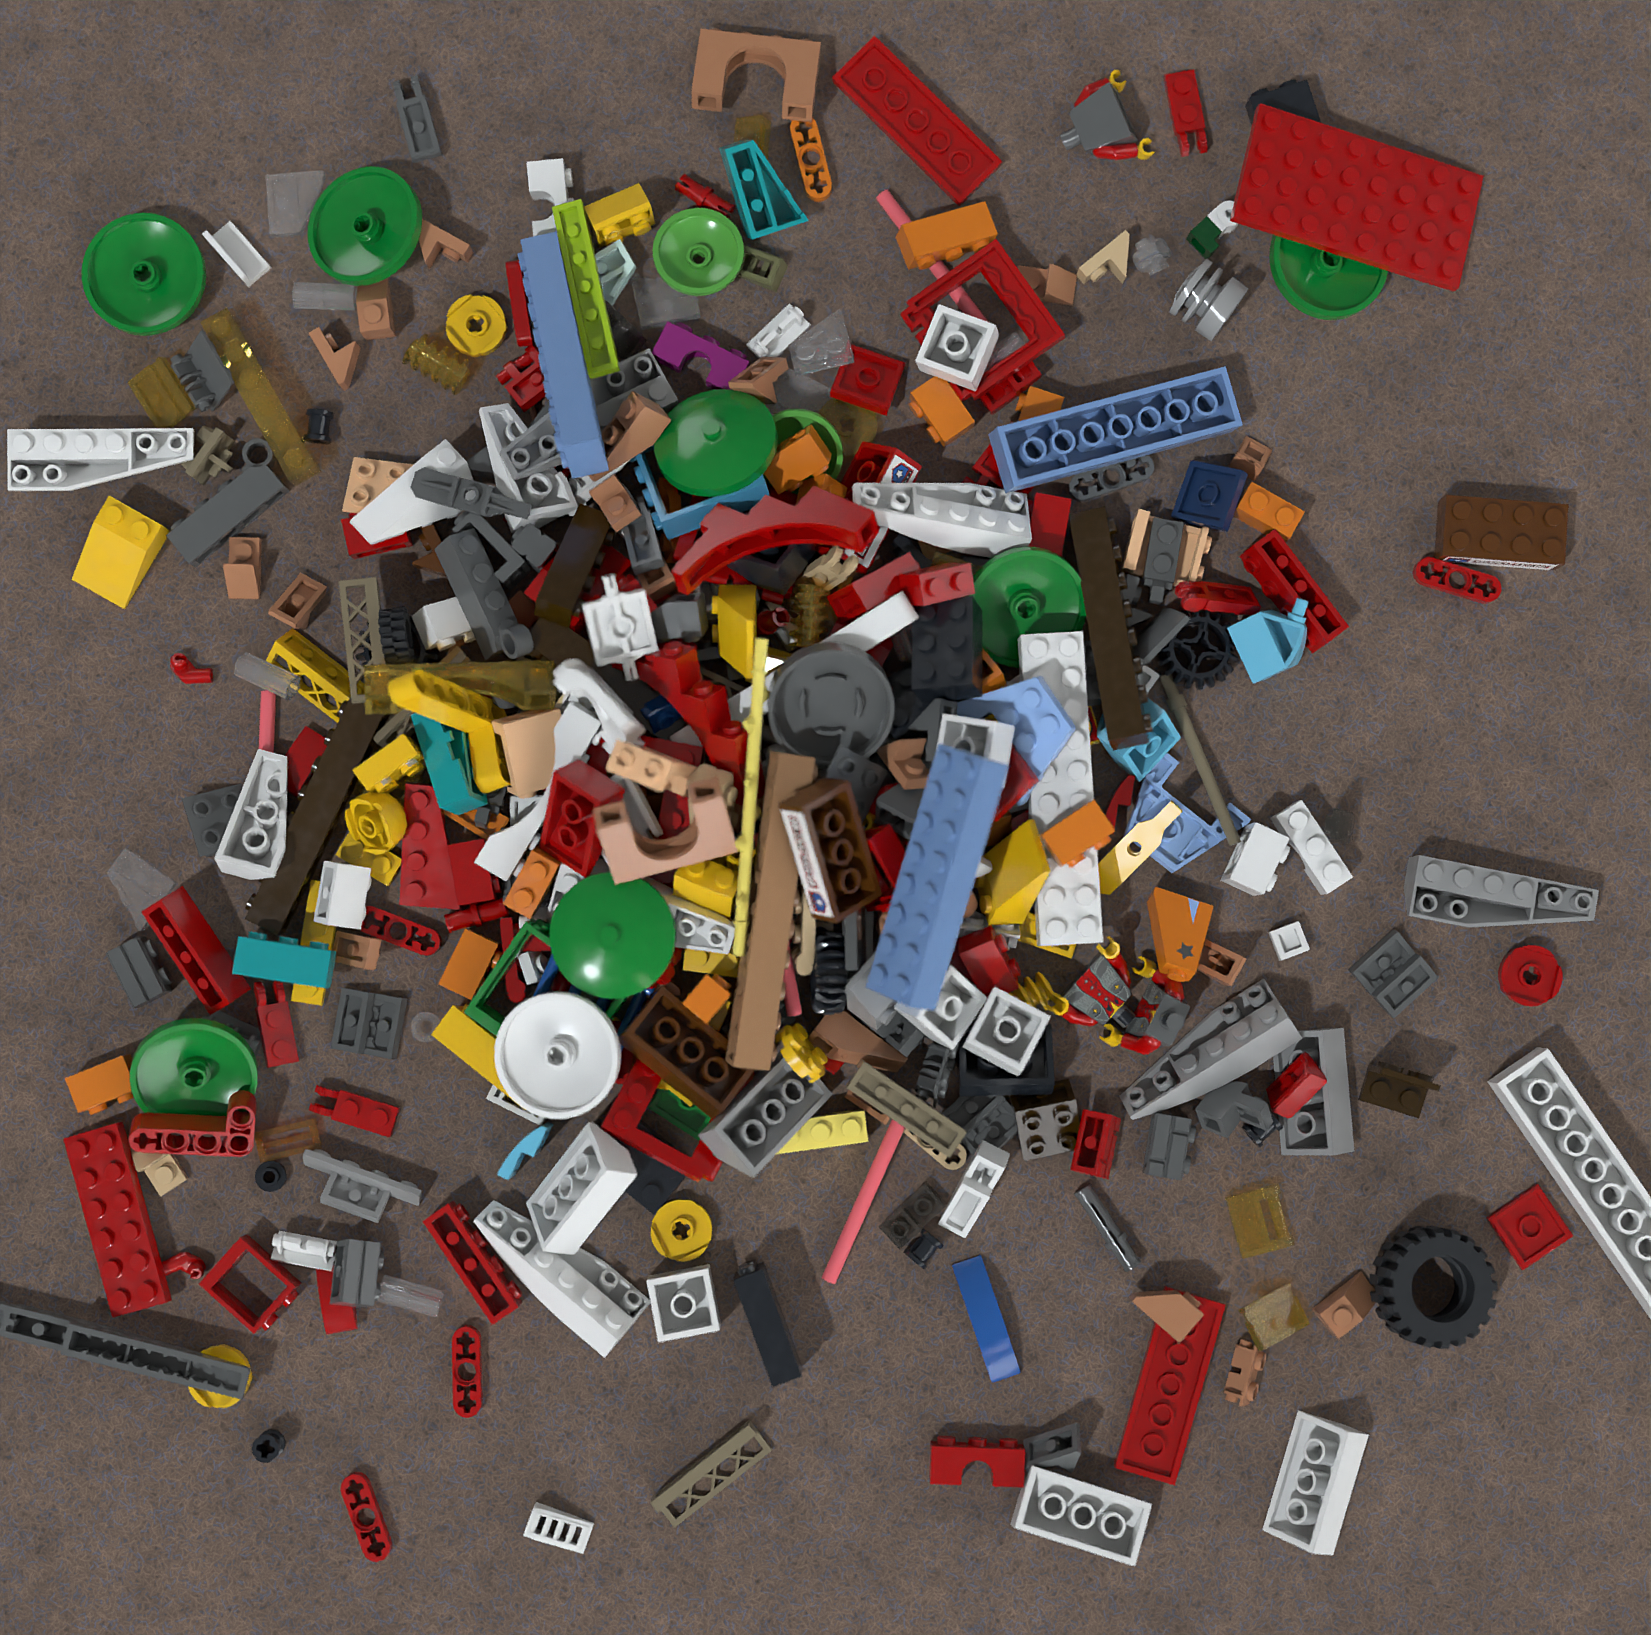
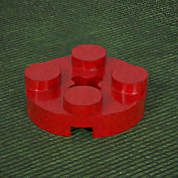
(1545, 966)

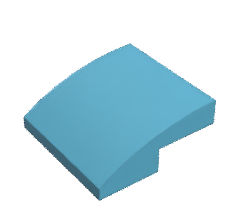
(529, 1145)

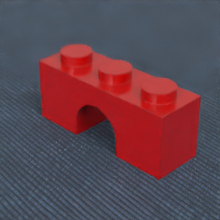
(951, 1457)

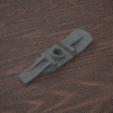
(451, 492)

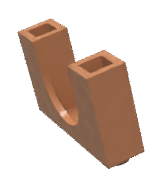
(725, 51)
(636, 856)

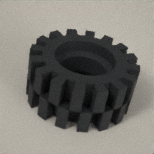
(396, 635)

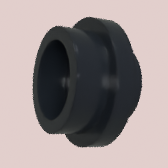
(280, 1176)

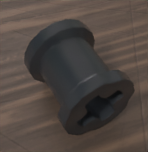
(318, 426)
(1259, 1135)
(923, 1248)
(260, 1451)

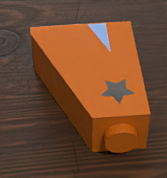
(1178, 932)

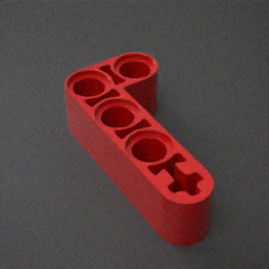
(146, 1126)

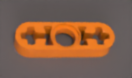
(808, 181)

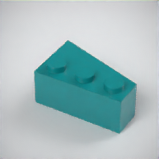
(757, 191)
(448, 765)
(284, 960)

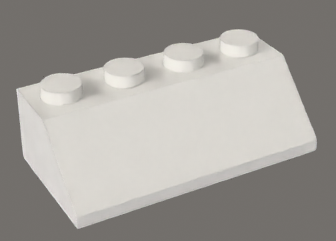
(580, 1190)
(1315, 1483)
(1081, 1515)

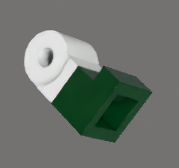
(1213, 226)

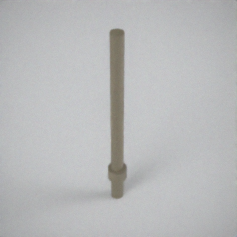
(1177, 704)

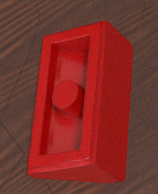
(1295, 1086)

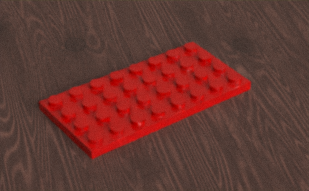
(1356, 197)

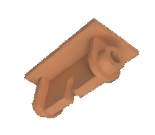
(1243, 1384)

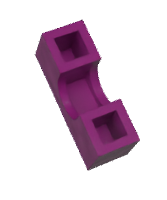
(679, 344)

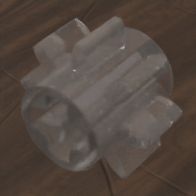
(1151, 255)

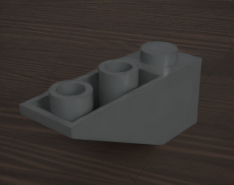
(680, 617)

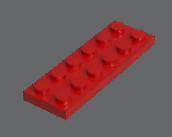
(916, 121)
(117, 1219)
(1168, 1397)

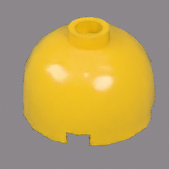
(376, 820)

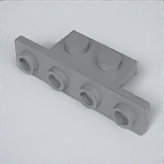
(357, 1189)

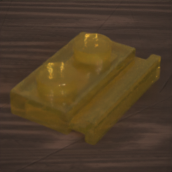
(161, 394)
(1274, 1317)

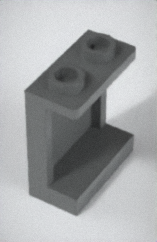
(515, 568)

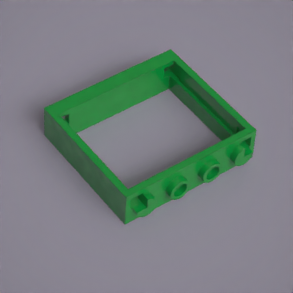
(490, 1018)

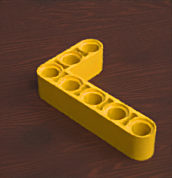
(461, 710)

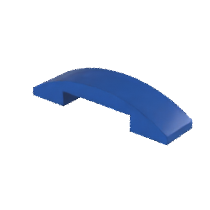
(986, 1318)

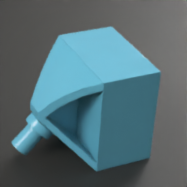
(1271, 641)
(1142, 758)

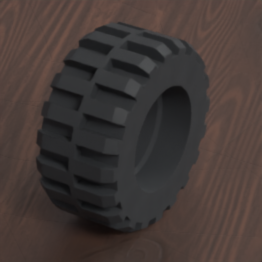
(1471, 1286)

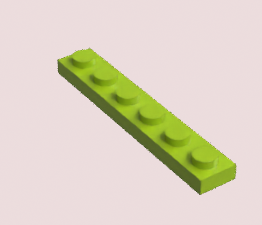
(585, 289)

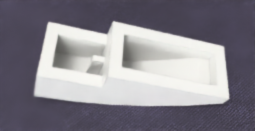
(974, 1188)

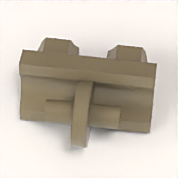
(212, 455)

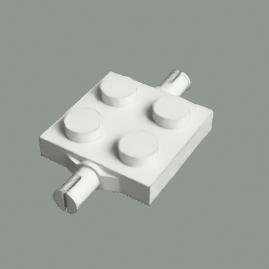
(620, 627)

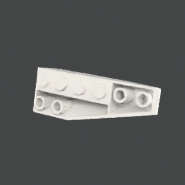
(90, 456)
(951, 515)
(695, 925)
(573, 1287)

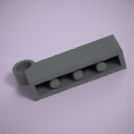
(230, 509)
(482, 597)

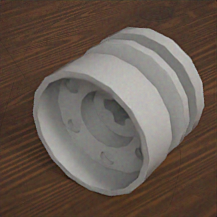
(1208, 299)

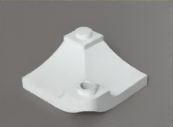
(613, 713)

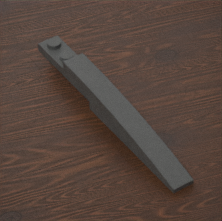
(122, 1349)

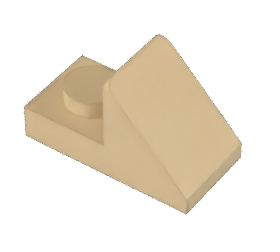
(1112, 255)
(161, 1170)

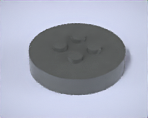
(830, 699)

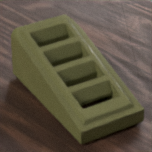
(776, 274)

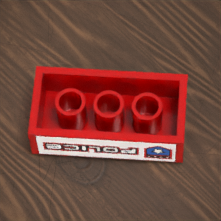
(874, 465)

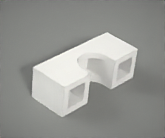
(548, 181)
(1318, 855)

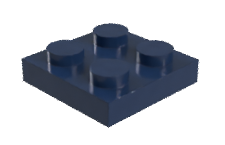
(1209, 495)

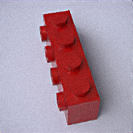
(1285, 580)
(195, 950)
(473, 1262)

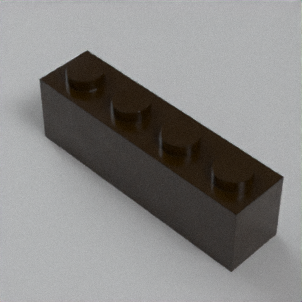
(574, 566)

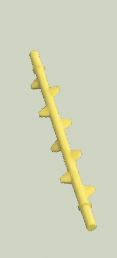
(751, 811)

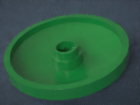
(365, 226)
(143, 274)
(1321, 281)
(716, 443)
(1026, 594)
(612, 936)
(192, 1068)

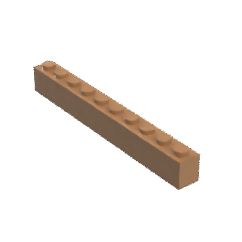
(770, 918)

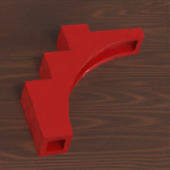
(773, 523)
(703, 705)

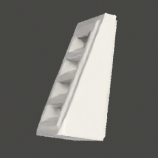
(562, 1518)

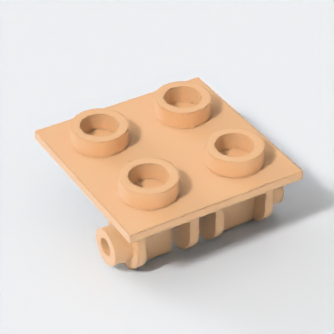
(369, 480)

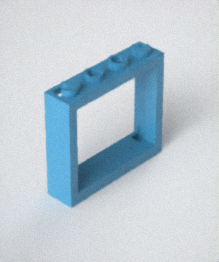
(690, 517)

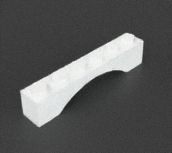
(507, 847)

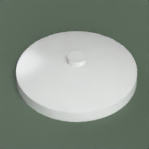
(557, 1055)

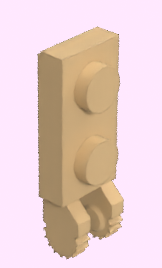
(828, 570)
(803, 936)

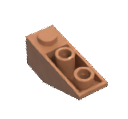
(632, 431)
(850, 1041)

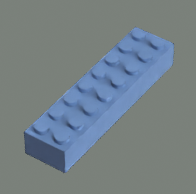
(561, 357)
(1115, 429)
(936, 877)

